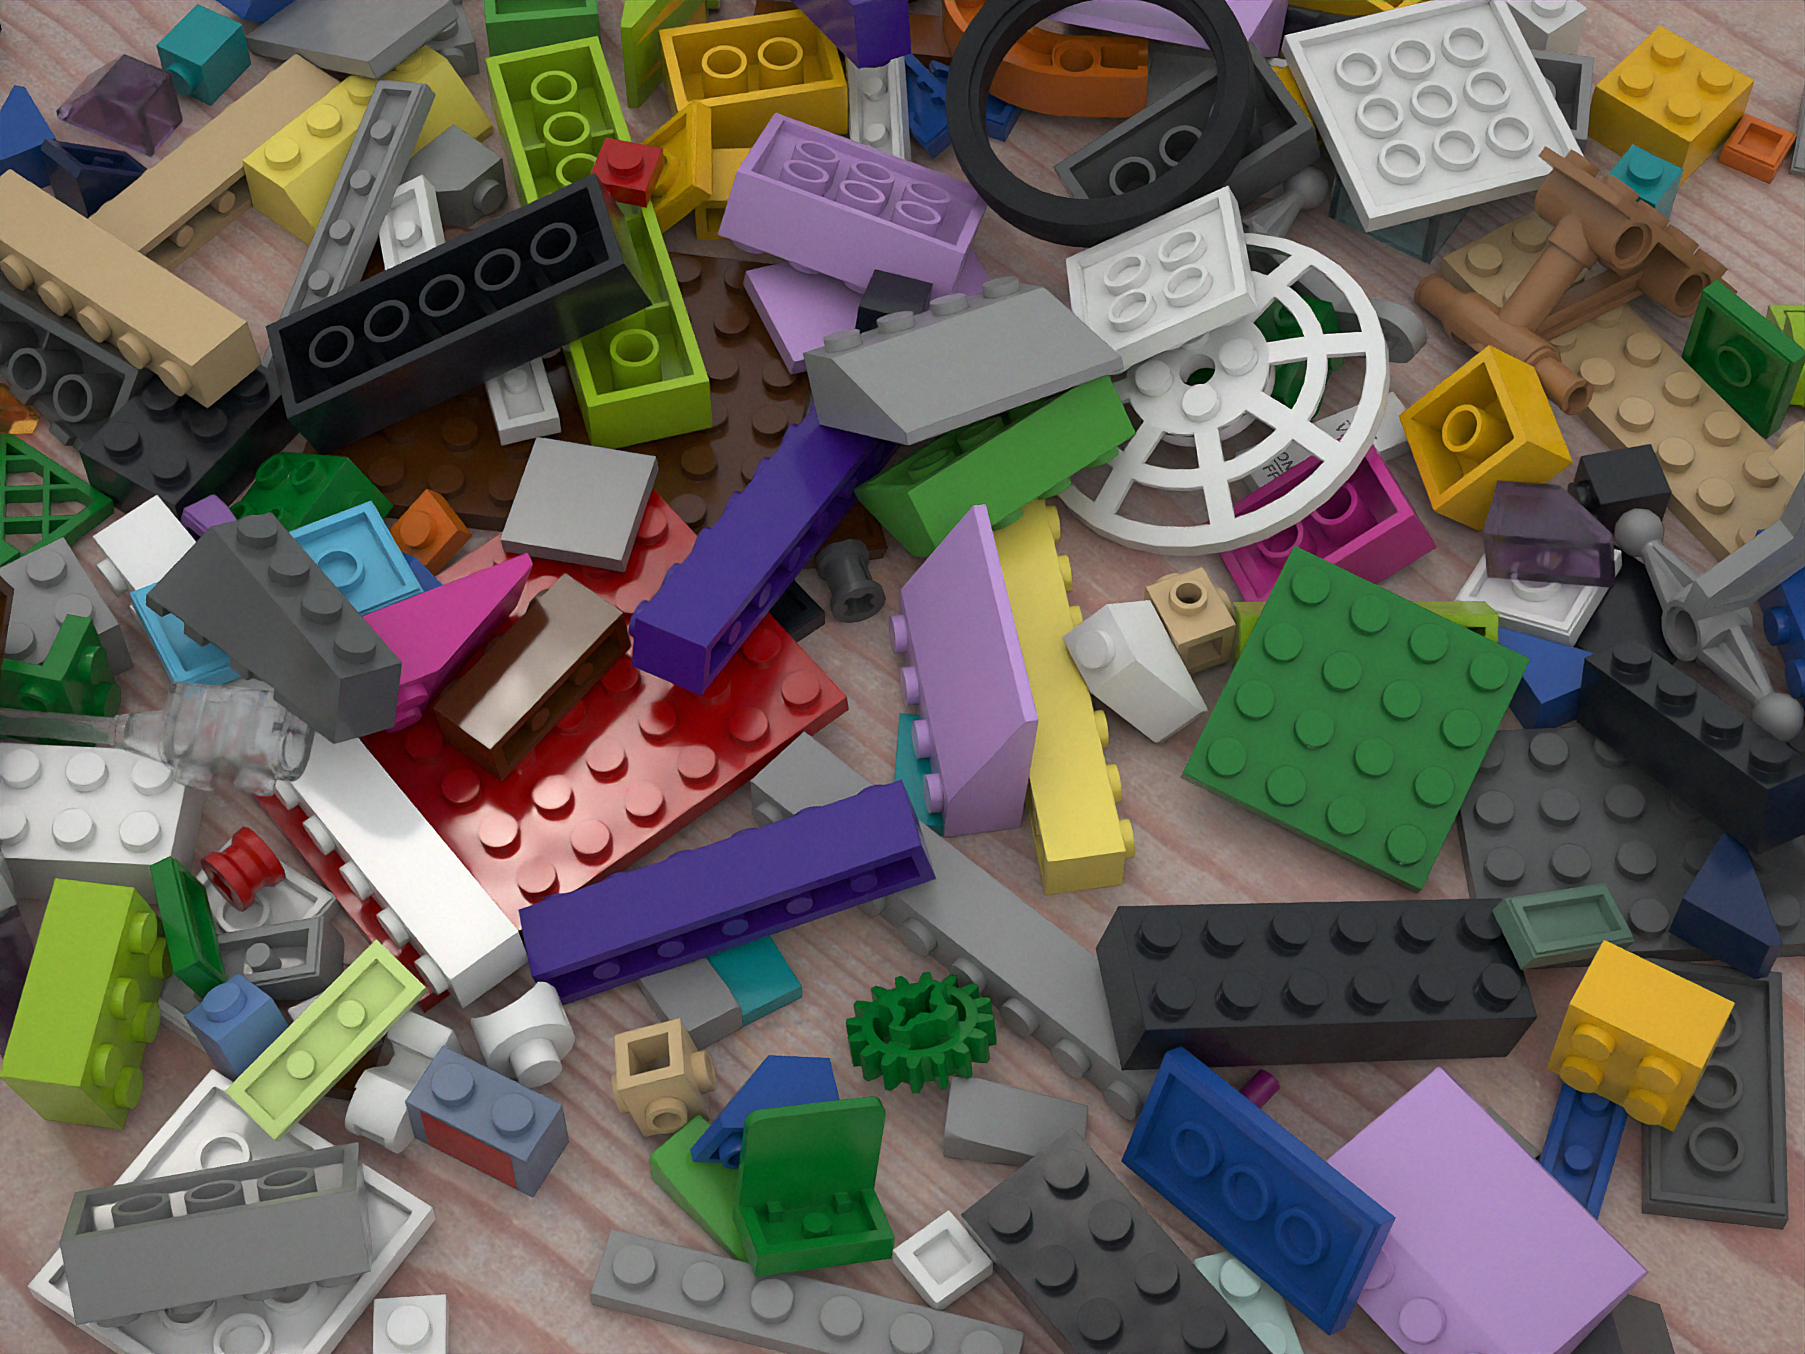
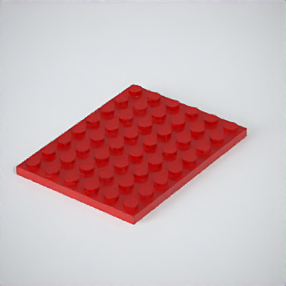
(613, 772)

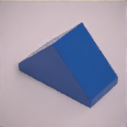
(22, 136)
(1550, 683)

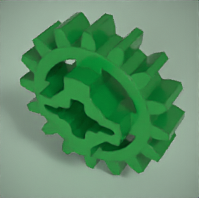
(921, 1032)

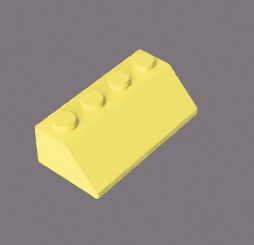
(300, 164)

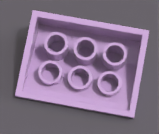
(1259, 19)
(850, 209)
(966, 682)
(1482, 1234)

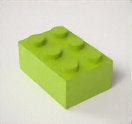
(88, 1005)

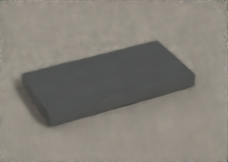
(1731, 1140)

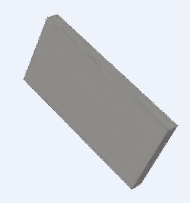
(352, 35)

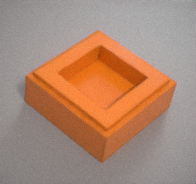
(1757, 148)

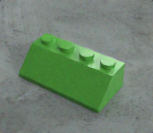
(997, 464)

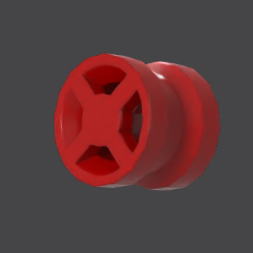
(243, 869)

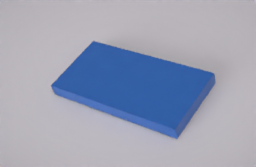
(1257, 1190)

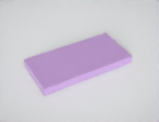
(807, 307)

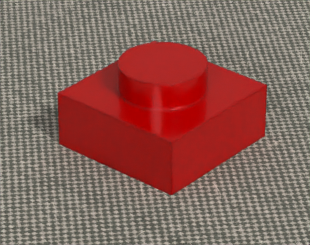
(629, 170)

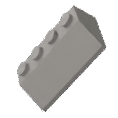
(217, 1235)

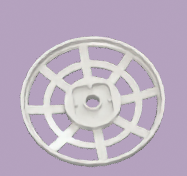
(1231, 402)

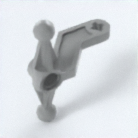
(1306, 191)
(1710, 613)

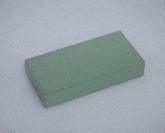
(1561, 925)

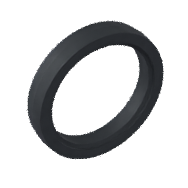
(1093, 221)

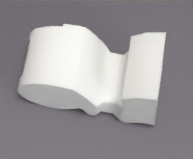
(379, 1101)

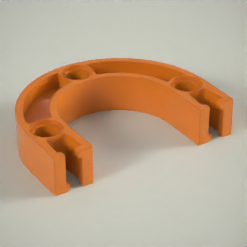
(1062, 71)

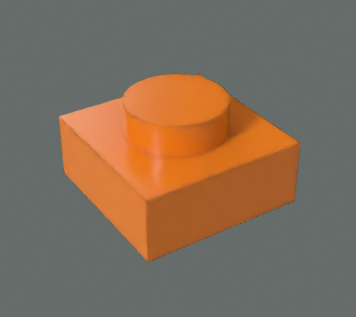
(430, 531)

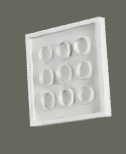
(1428, 107)
(306, 1318)

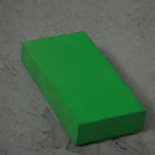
(188, 926)

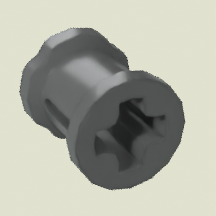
(850, 582)

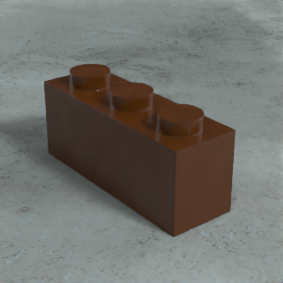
(532, 676)

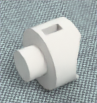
(527, 1037)

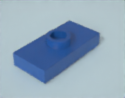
(926, 108)

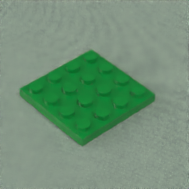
(1356, 719)

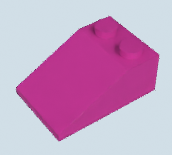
(1360, 528)
(444, 629)

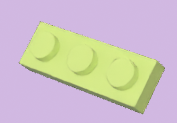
(326, 1041)

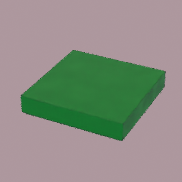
(1743, 358)

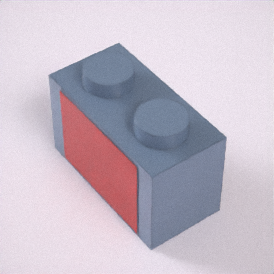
(487, 1121)

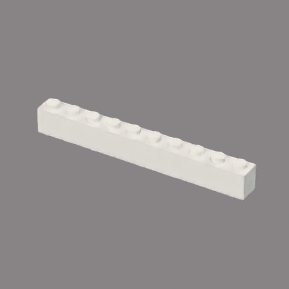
(356, 811)

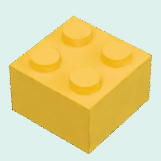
(1669, 102)
(1483, 428)
(1638, 1036)

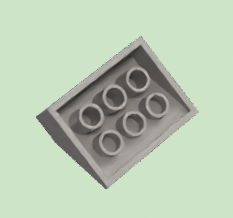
(954, 363)

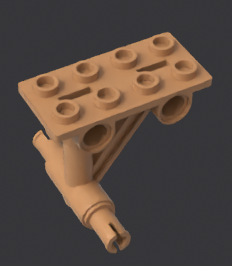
(1591, 224)

